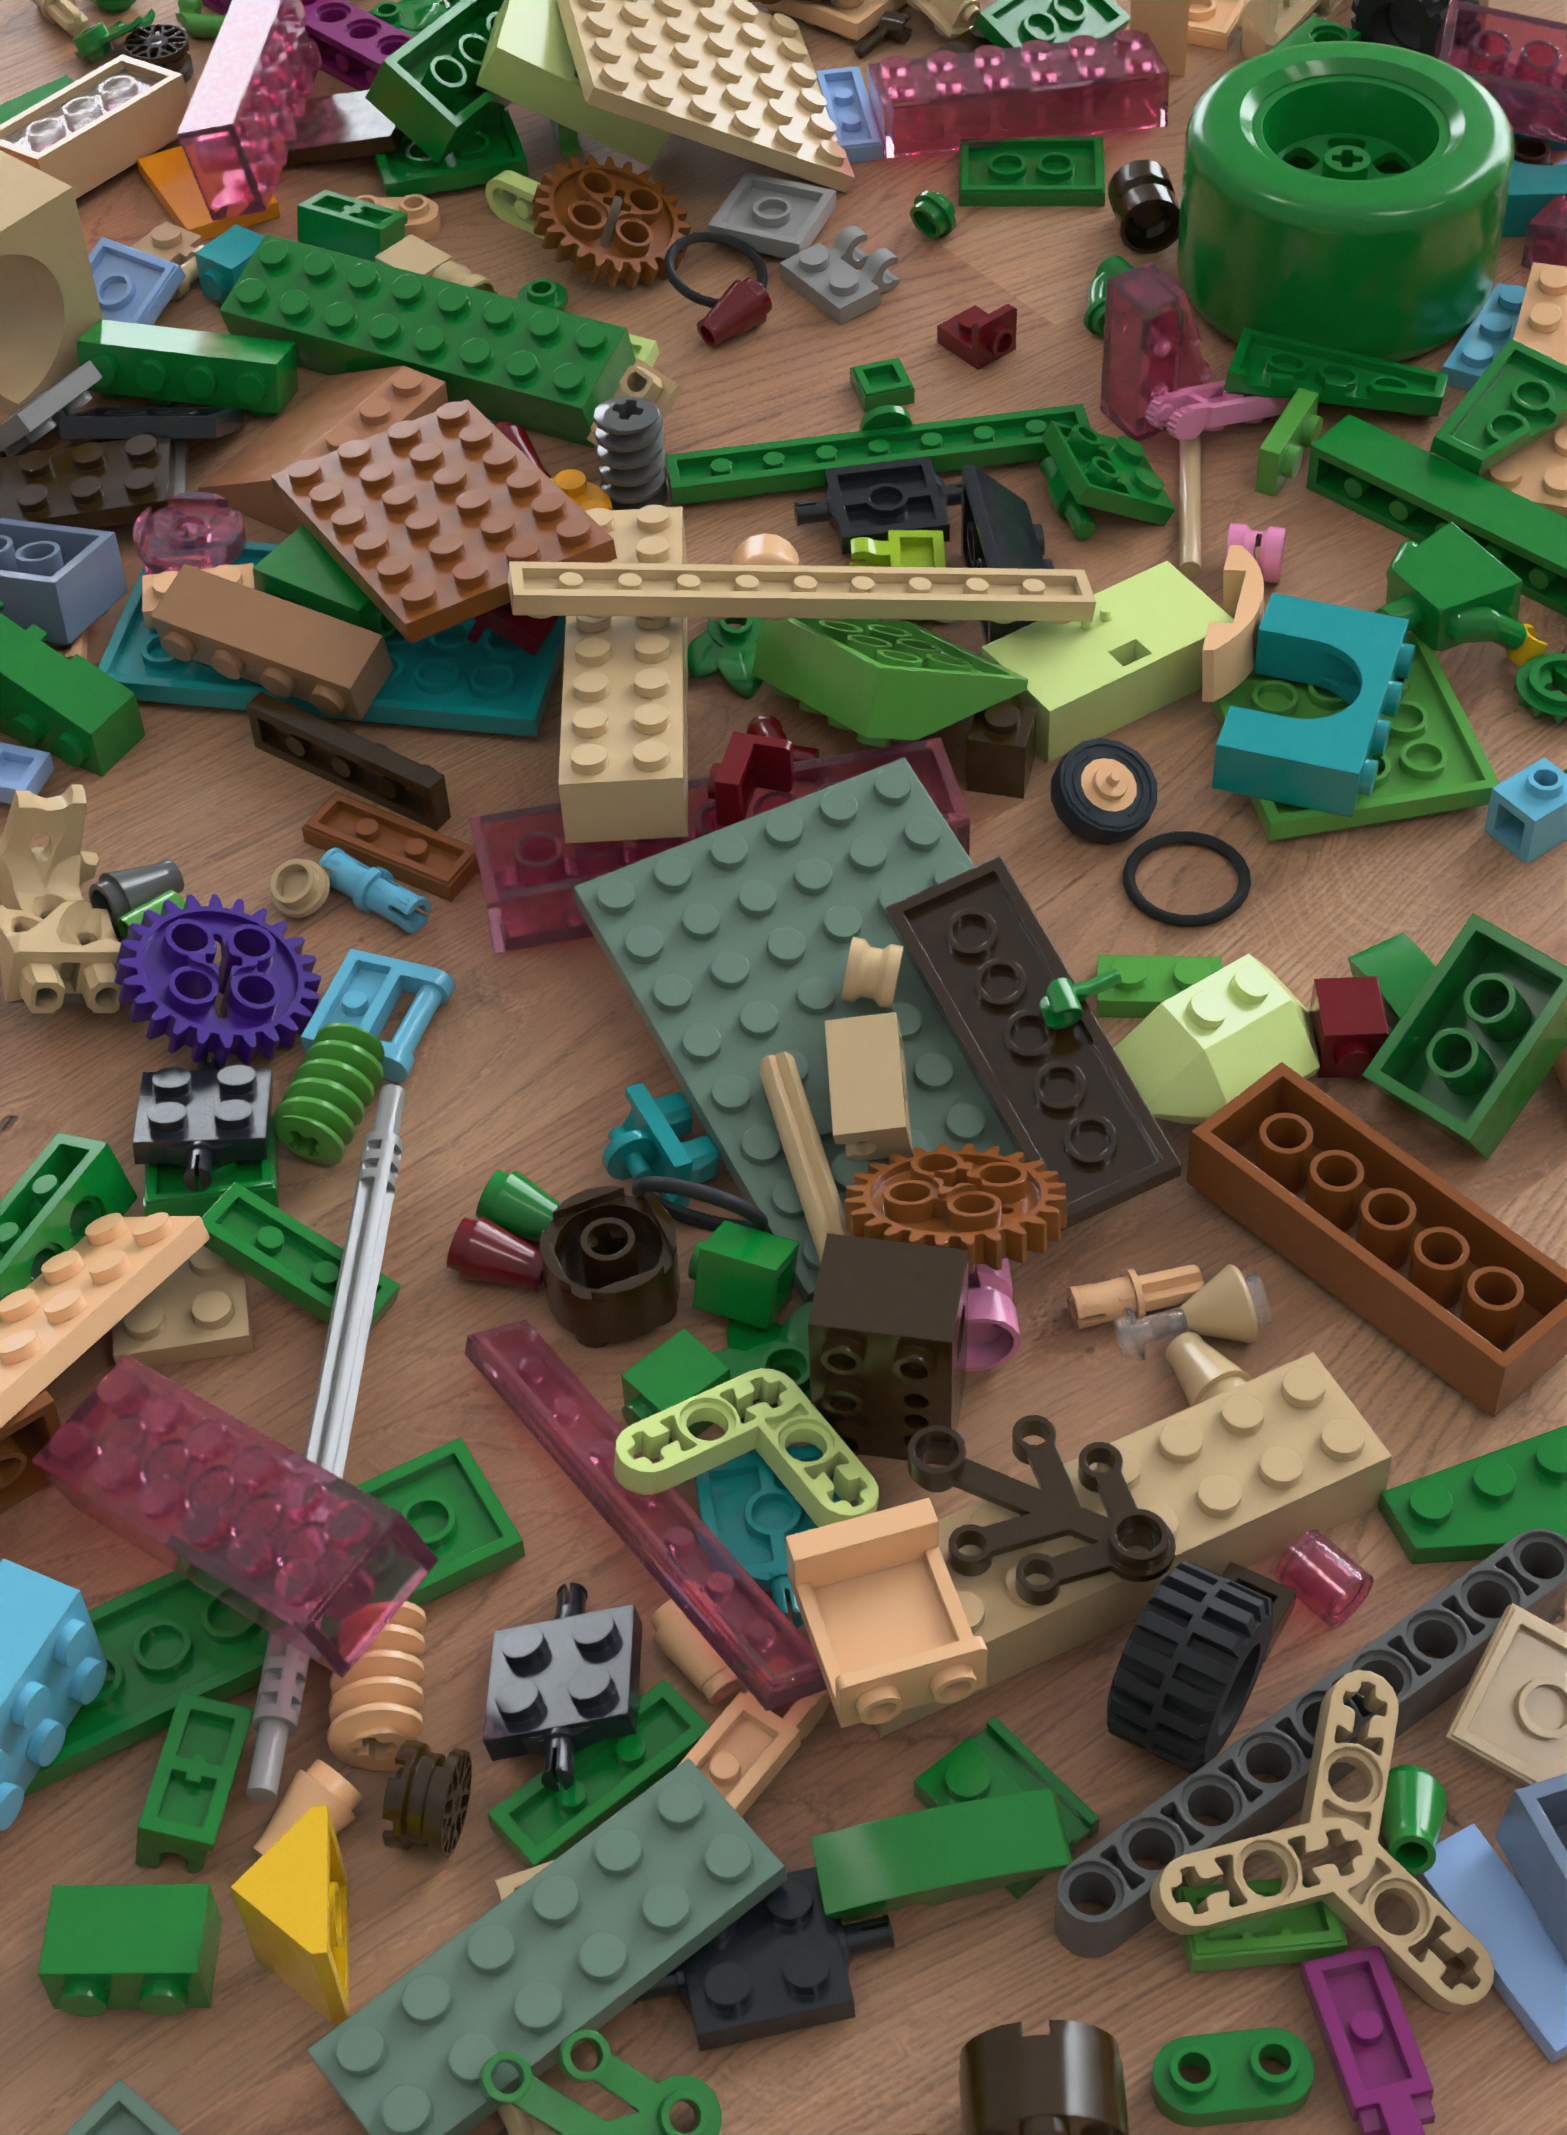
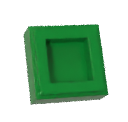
(882, 384)

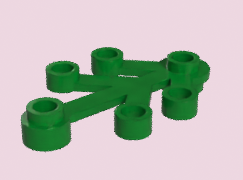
(624, 2082)

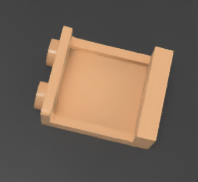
(884, 1614)

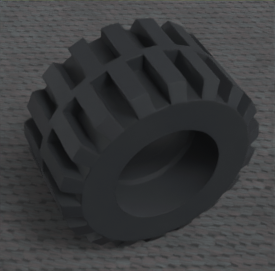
(1401, 22)
(1189, 1666)

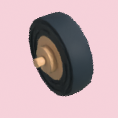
(1103, 791)

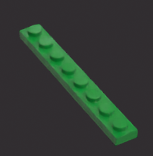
(801, 461)

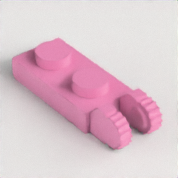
(1209, 409)

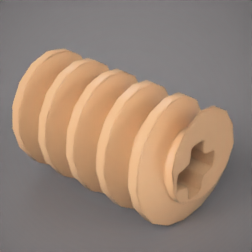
(380, 1696)

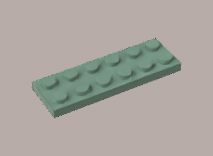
(550, 1960)

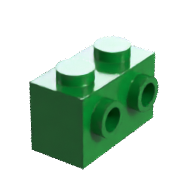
(130, 1948)

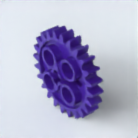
(174, 984)

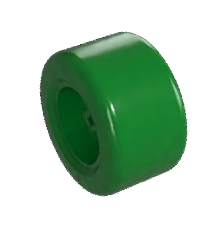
(1344, 198)

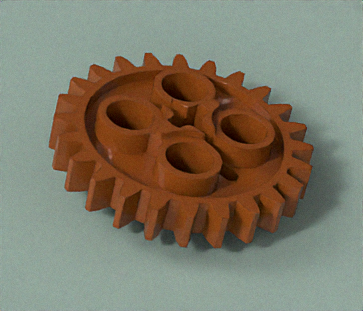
(574, 208)
(960, 1202)

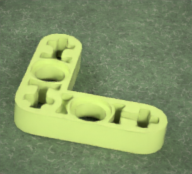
(763, 1429)

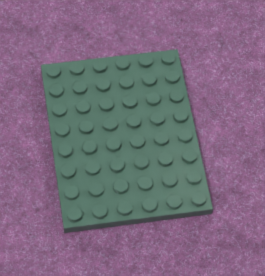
(745, 956)

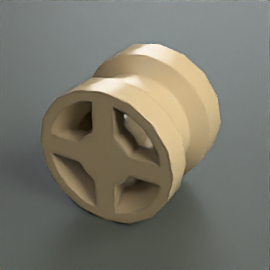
(871, 973)

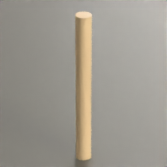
(1190, 507)

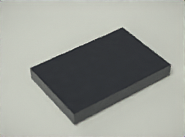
(155, 421)

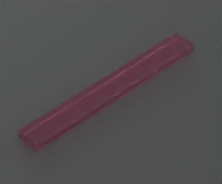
(657, 1528)

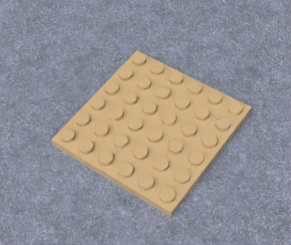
(709, 76)

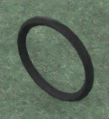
(714, 238)
(1166, 917)
(703, 1193)

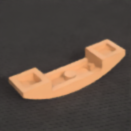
(1231, 647)

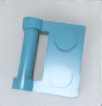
(365, 996)

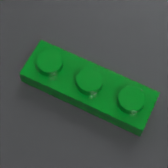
(283, 1253)
(608, 1776)

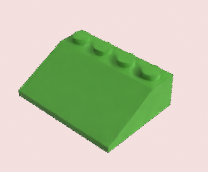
(879, 676)

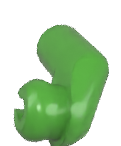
(195, 22)

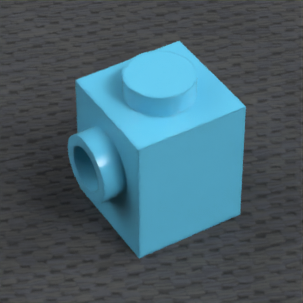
(1529, 811)

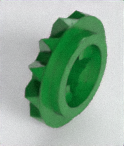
(1535, 683)

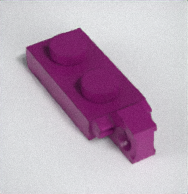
(1369, 2042)

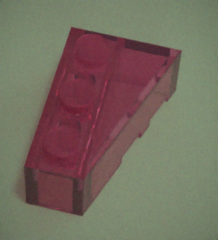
(1147, 347)

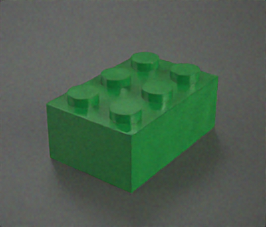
(1476, 1037)

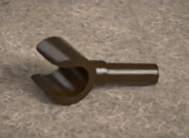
(890, 27)

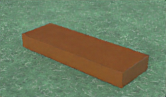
(394, 843)

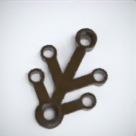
(1046, 1511)

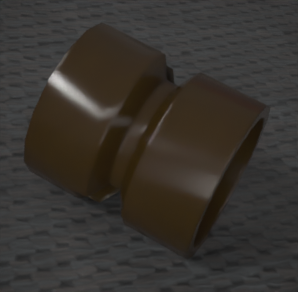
(1144, 206)

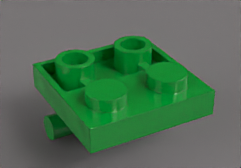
(1100, 474)

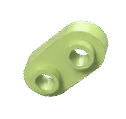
(511, 199)

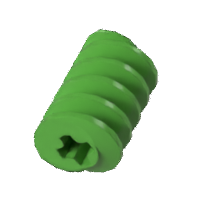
(330, 1093)

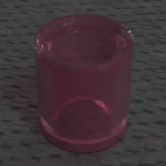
(1324, 1577)

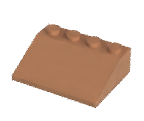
(331, 414)

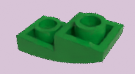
(1400, 971)

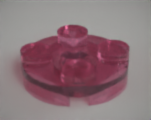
(164, 540)

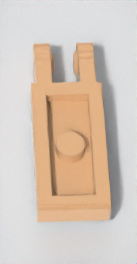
(752, 1745)

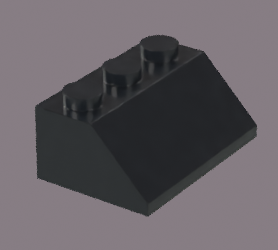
(998, 535)

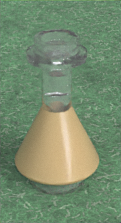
(1224, 1308)

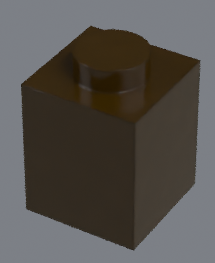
(1001, 750)

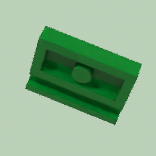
(996, 1766)

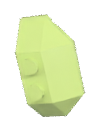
(1217, 1042)

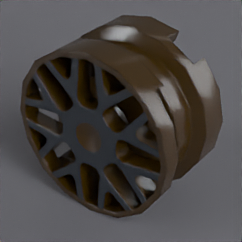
(162, 50)
(427, 1798)

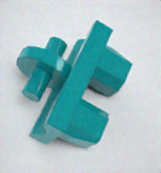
(650, 1143)

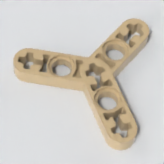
(1362, 1880)

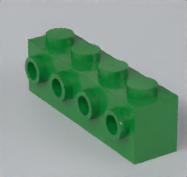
(190, 366)

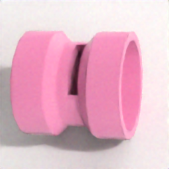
(1271, 547)

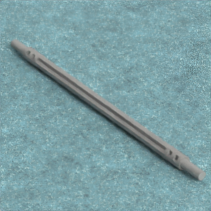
(333, 1411)

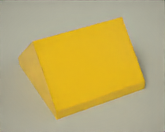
(299, 1913)

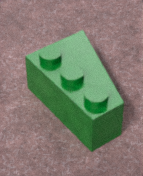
(63, 702)

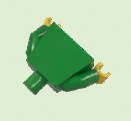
(1458, 595)

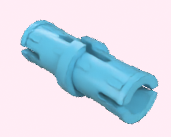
(375, 890)

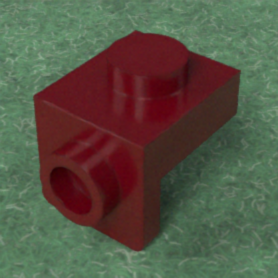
(747, 765)

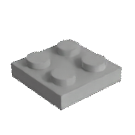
(774, 214)
(47, 409)

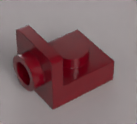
(980, 336)
(521, 630)

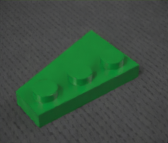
(1505, 410)

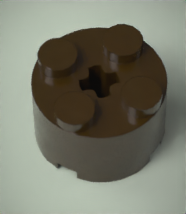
(610, 1265)
(1043, 2082)

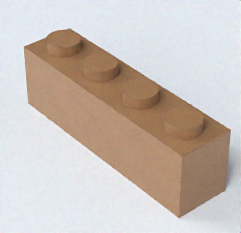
(272, 643)

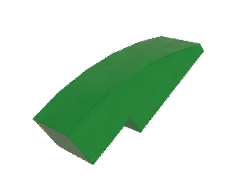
(940, 1854)

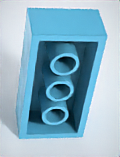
(46, 1674)

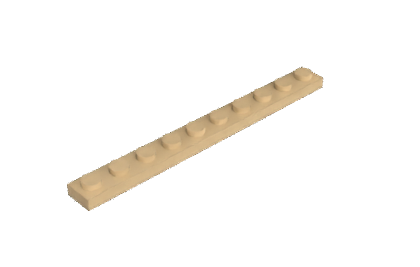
(799, 592)

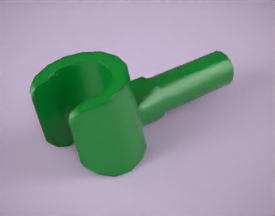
(1063, 999)

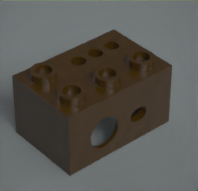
(888, 1341)

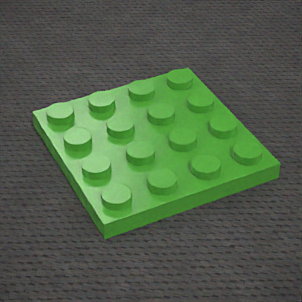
(1428, 762)

